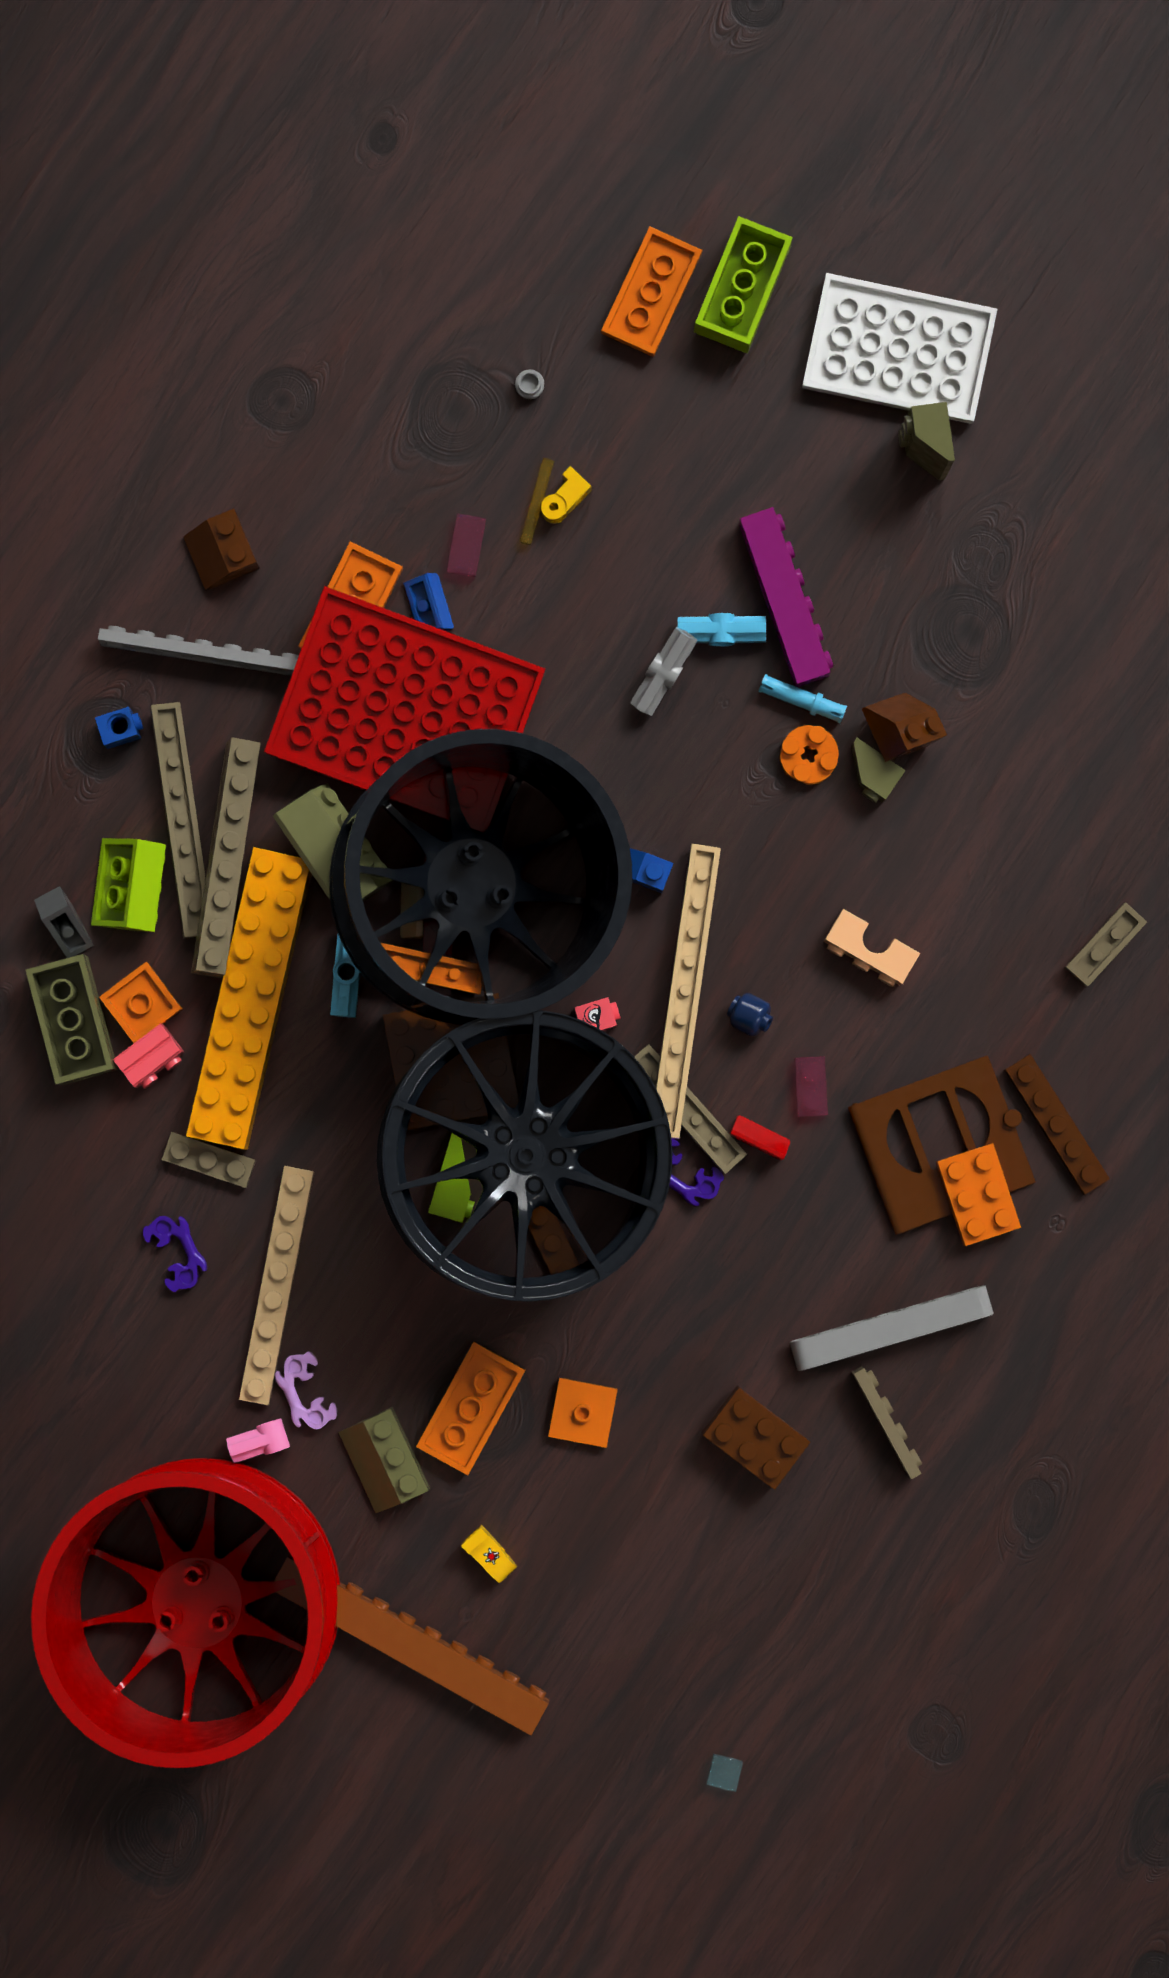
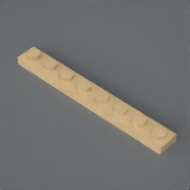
(276, 1285)

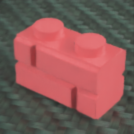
(149, 1056)

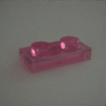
(811, 1086)

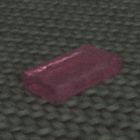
(466, 545)

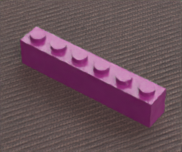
(785, 597)

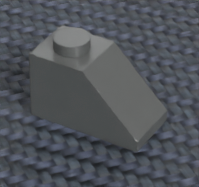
(63, 922)

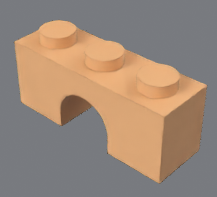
(847, 939)

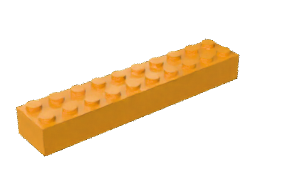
(250, 999)

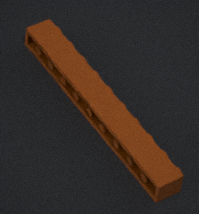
(428, 1654)

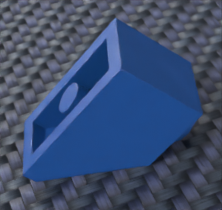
(650, 870)

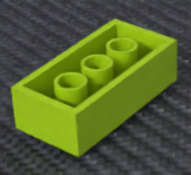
(743, 284)

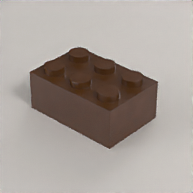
(756, 1437)

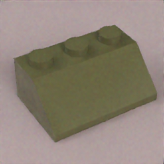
(928, 438)
(384, 1460)

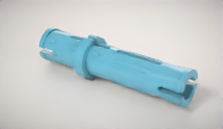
(814, 703)

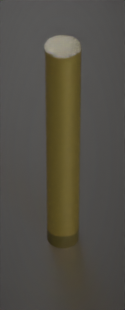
(536, 501)

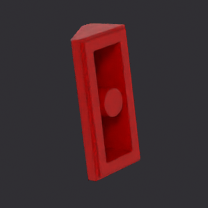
(760, 1137)

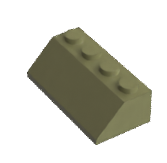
(313, 828)

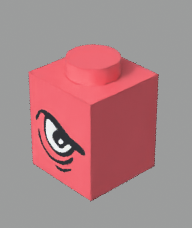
(599, 1013)

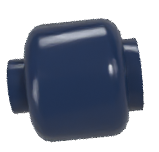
(750, 1014)

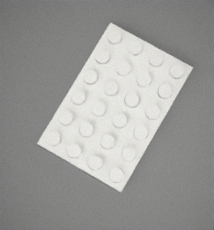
(899, 347)

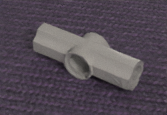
(663, 671)

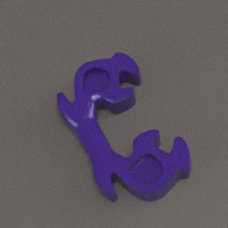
(706, 1186)
(163, 1228)

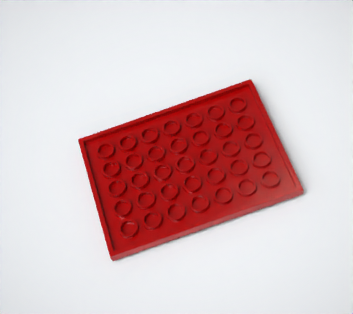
(387, 684)

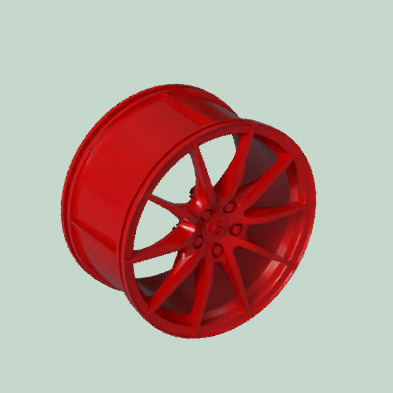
(195, 1608)

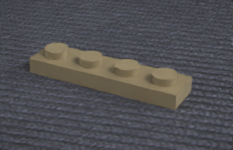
(894, 1432)

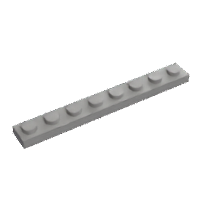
(200, 651)

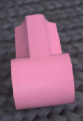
(264, 1439)

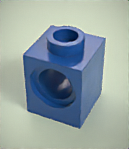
(106, 727)

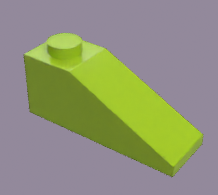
(452, 1195)

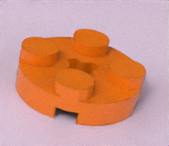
(816, 739)

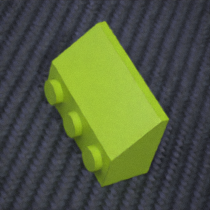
(128, 884)

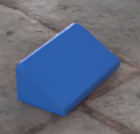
(429, 601)

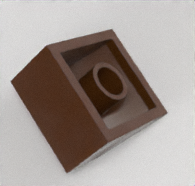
(220, 550)
(903, 725)

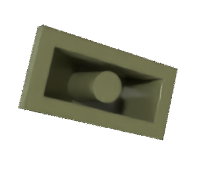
(873, 773)

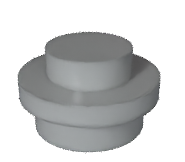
(529, 384)

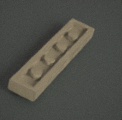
(699, 1121)

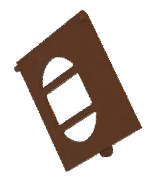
(921, 1197)

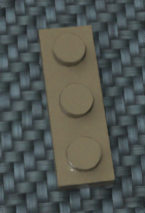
(1105, 944)
(209, 1160)

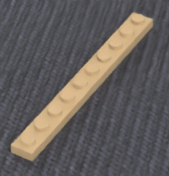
(686, 982)

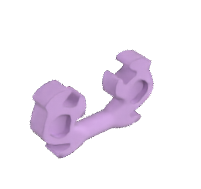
(316, 1415)

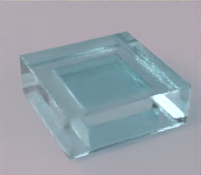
(724, 1772)

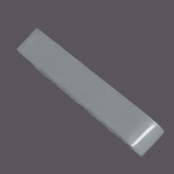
(891, 1328)

